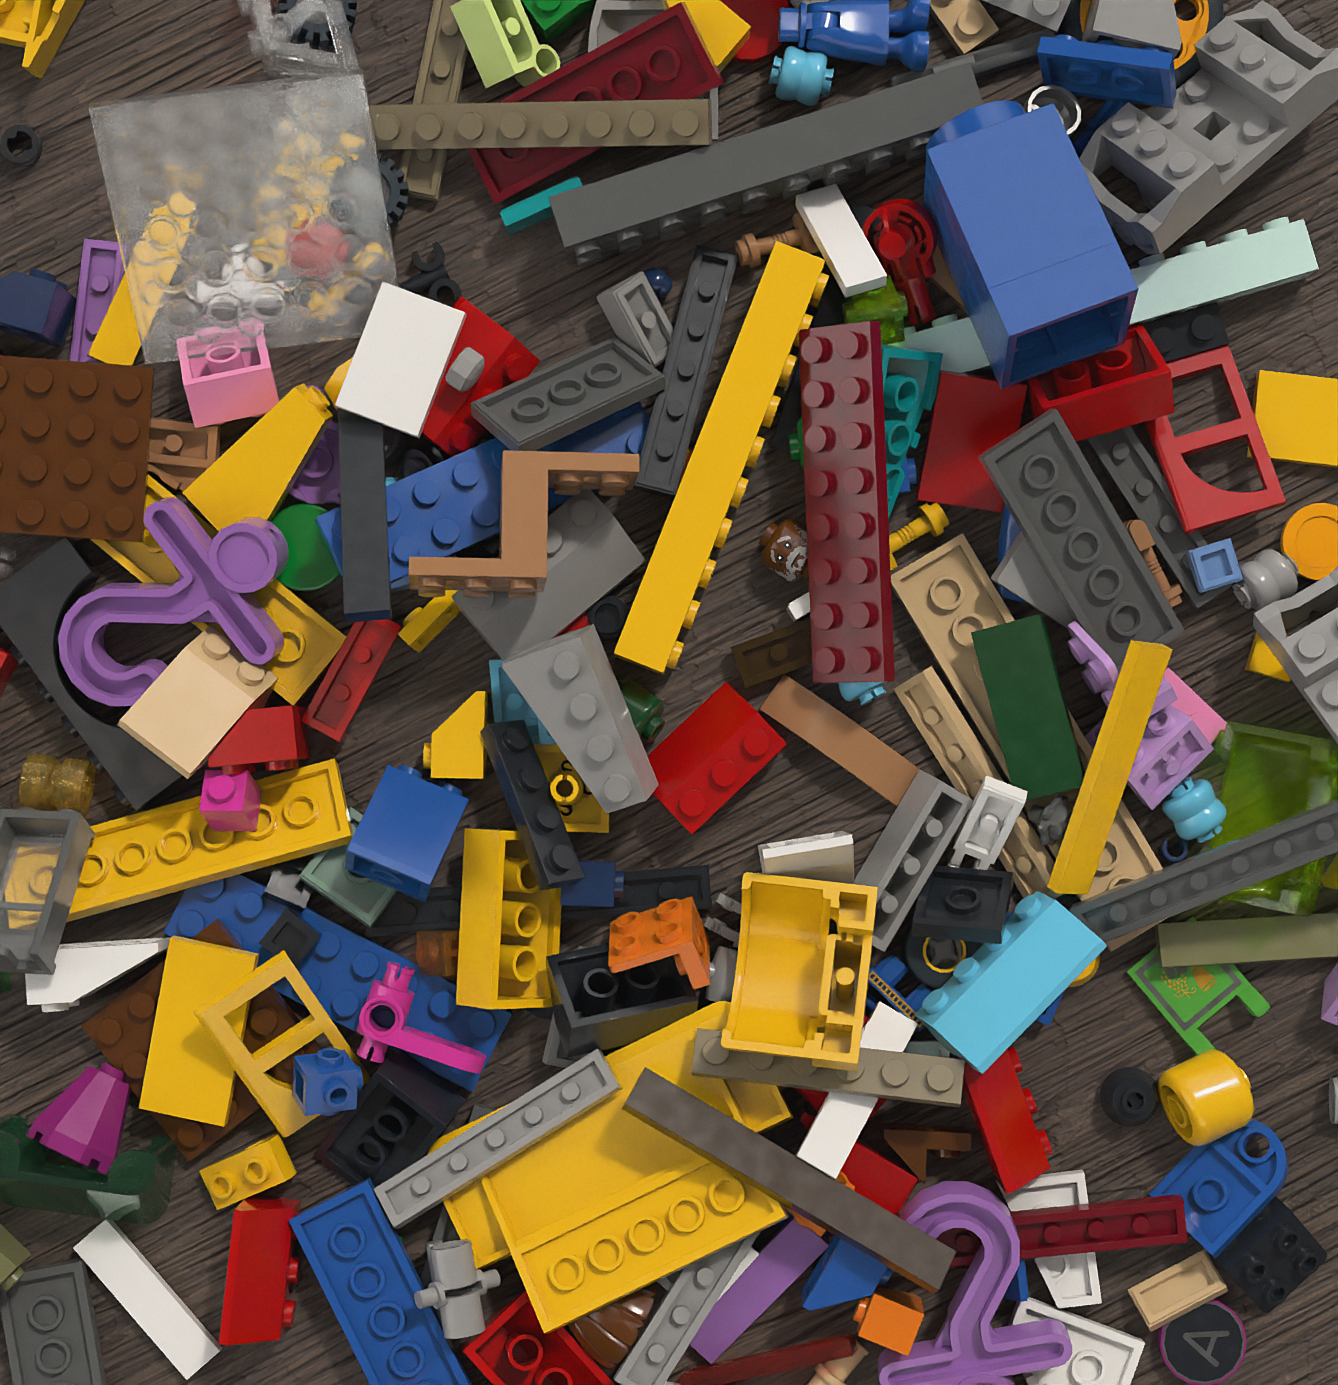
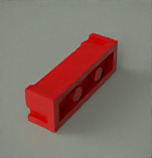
(350, 677)

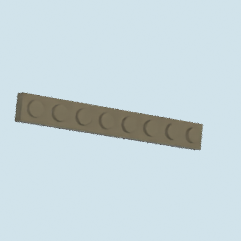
(543, 124)

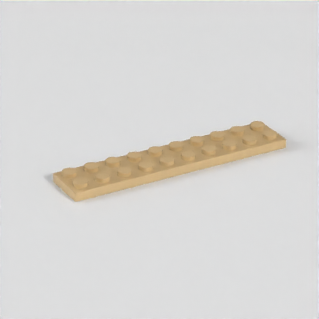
(948, 600)

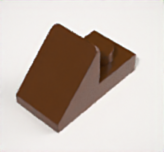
(913, 1140)

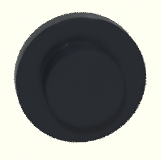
(608, 617)

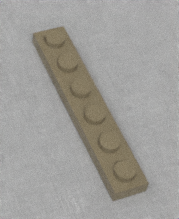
(878, 1075)

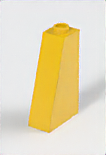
(264, 462)

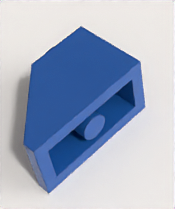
(842, 1276)

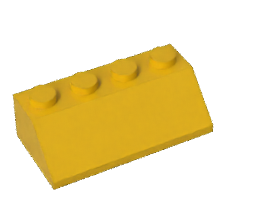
(504, 925)

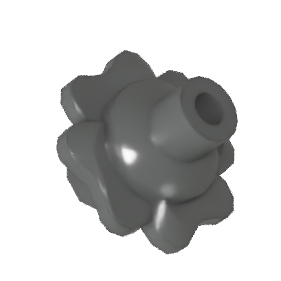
(1051, 819)

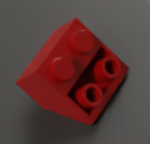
(264, 736)

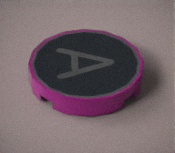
(1203, 1344)

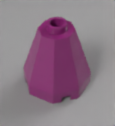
(87, 1118)

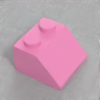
(229, 386)

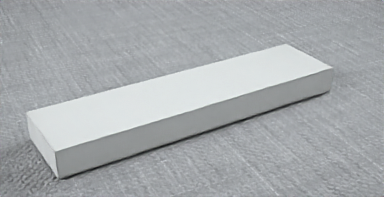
(845, 1115)
(147, 1298)

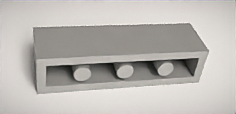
(910, 850)

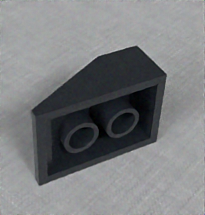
(393, 1122)

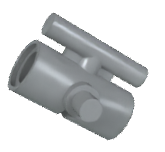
(456, 1288)

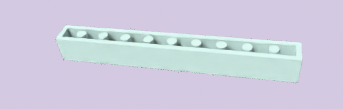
(1165, 286)

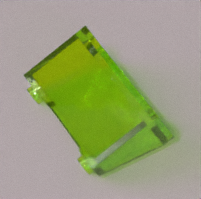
(1268, 781)

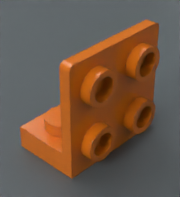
(660, 933)

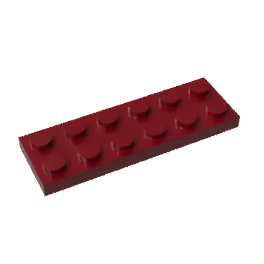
(648, 62)

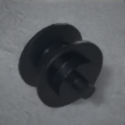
(420, 458)

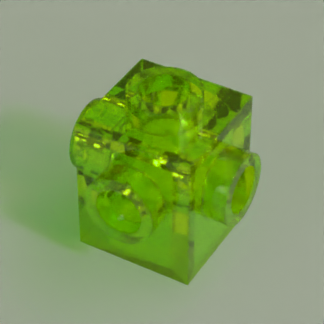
(882, 306)

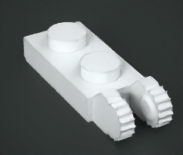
(987, 823)

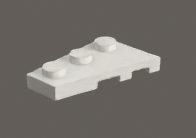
(1069, 1277)

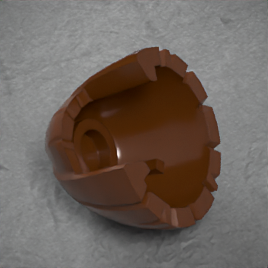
(615, 1327)

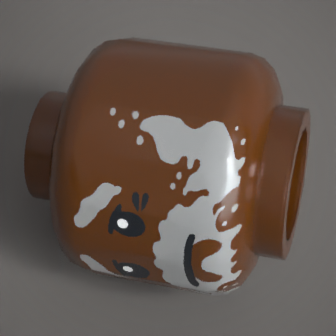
(786, 549)

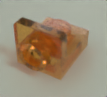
(437, 952)

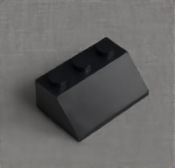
(610, 1008)

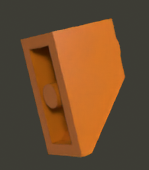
(889, 1318)

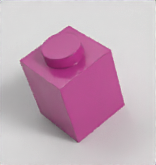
(230, 801)

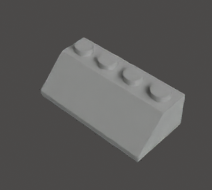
(584, 564)

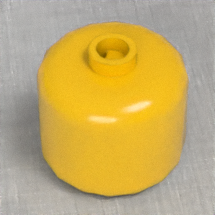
(1206, 1097)

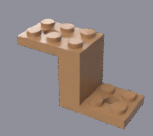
(524, 522)

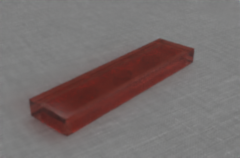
(771, 1361)

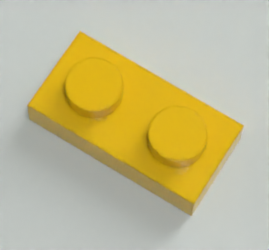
(426, 623)

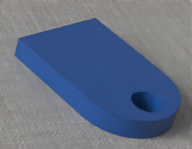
(1225, 1186)

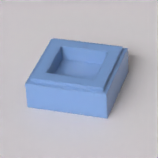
(1214, 565)

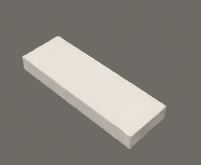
(841, 240)

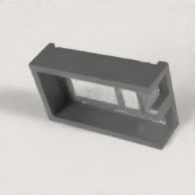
(38, 881)

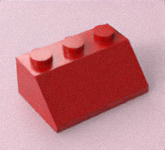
(506, 362)
(1107, 388)
(712, 756)
(1005, 1121)
(260, 1271)
(520, 1353)

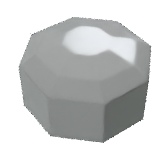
(465, 370)

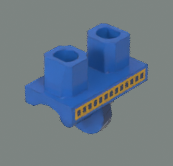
(884, 978)

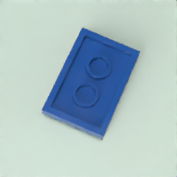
(1109, 70)

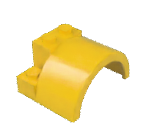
(798, 976)

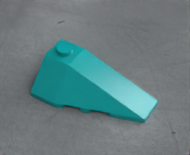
(908, 389)

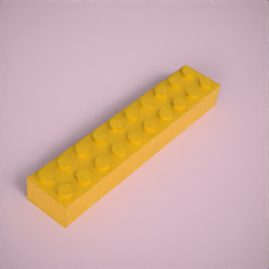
(721, 453)

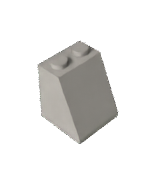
(1134, 24)

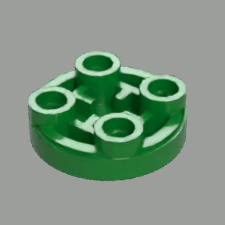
(309, 560)

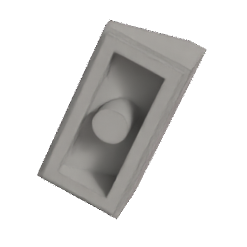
(638, 318)

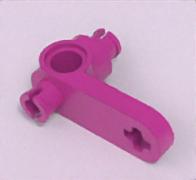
(395, 994)

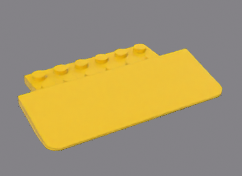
(613, 1198)

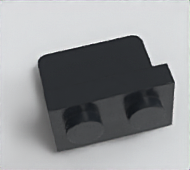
(1272, 1256)

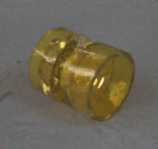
(52, 783)

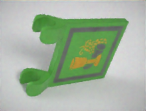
(1194, 994)

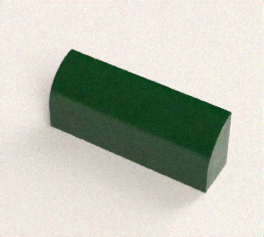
(1029, 707)

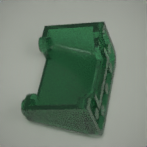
(132, 1192)

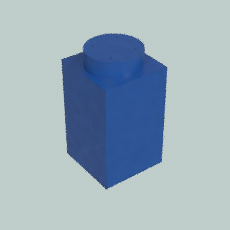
(1026, 240)

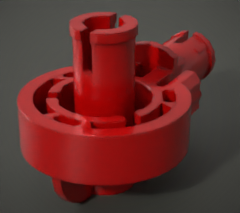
(901, 256)

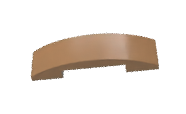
(840, 739)

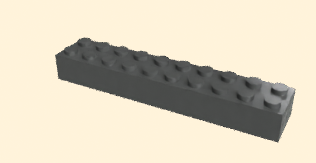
(759, 167)

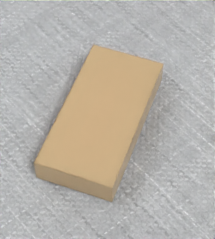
(1177, 1290)

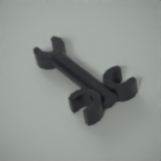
(433, 276)

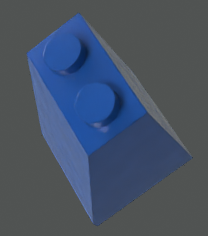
(406, 831)

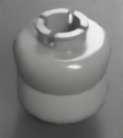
(1266, 579)

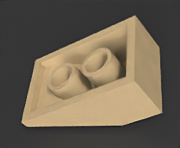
(197, 701)

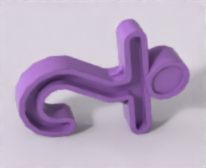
(212, 588)
(967, 1345)

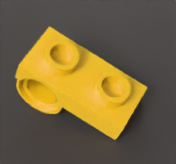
(248, 1171)

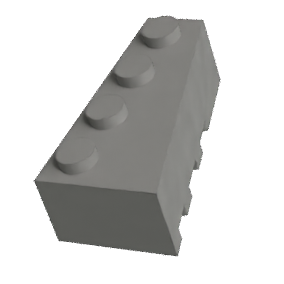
(586, 715)

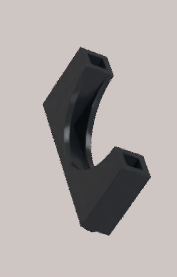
(32, 616)

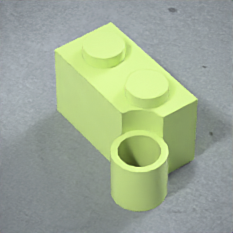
(503, 41)

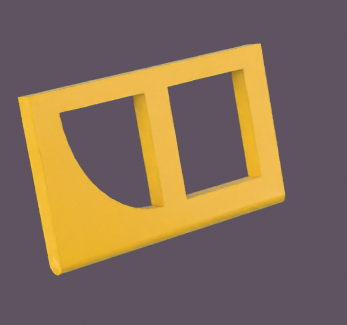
(271, 1094)

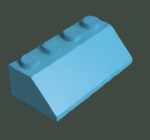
(1009, 983)

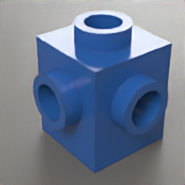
(326, 1082)

